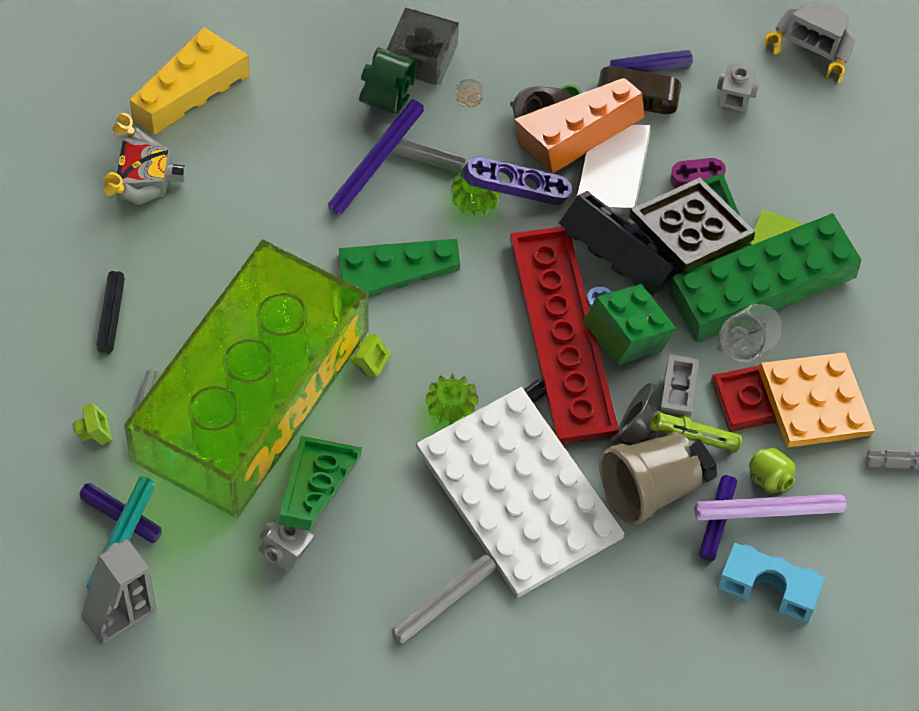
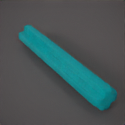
(130, 515)

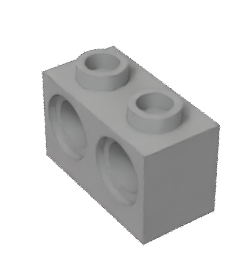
(679, 387)

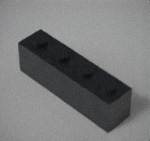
(618, 242)

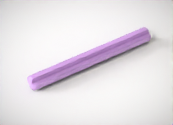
(770, 507)

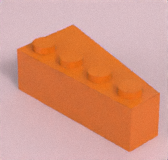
(580, 123)

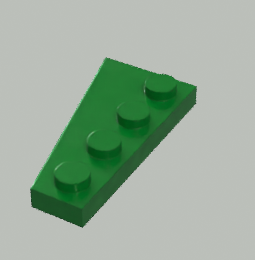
(397, 264)
(315, 479)

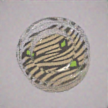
(469, 93)

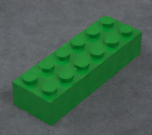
(767, 274)

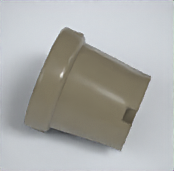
(648, 475)

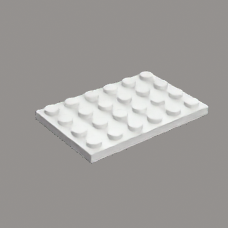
(519, 491)

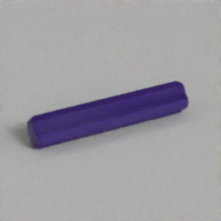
(655, 61)
(113, 508)
(716, 527)

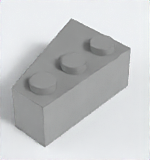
(118, 592)

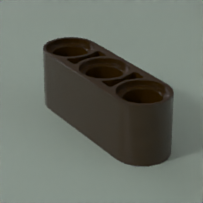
(658, 91)

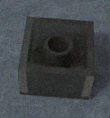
(427, 41)

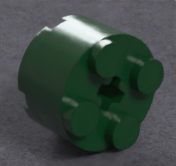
(388, 80)

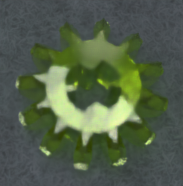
(472, 197)
(451, 399)

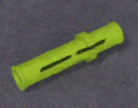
(726, 440)

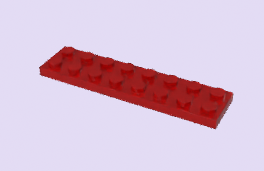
(562, 341)

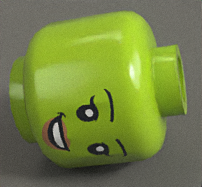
(772, 470)

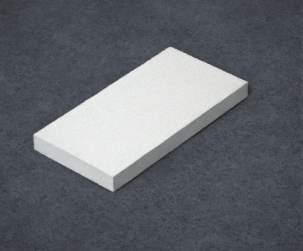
(616, 168)

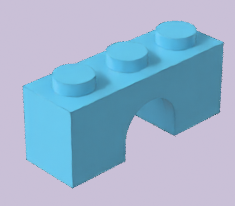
(750, 568)

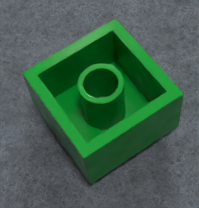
(629, 324)

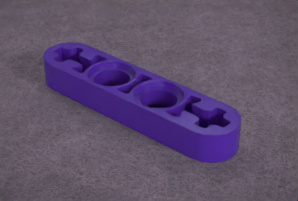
(517, 177)

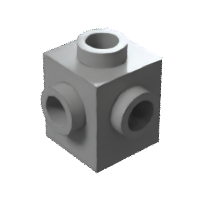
(737, 86)
(284, 544)

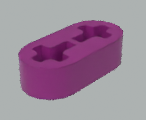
(694, 169)

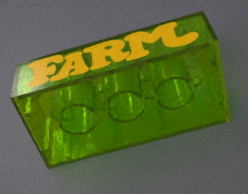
(248, 378)

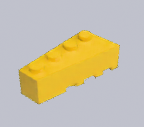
(187, 80)

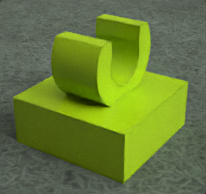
(371, 355)
(93, 425)

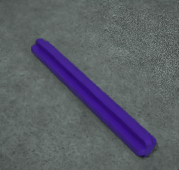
(376, 157)

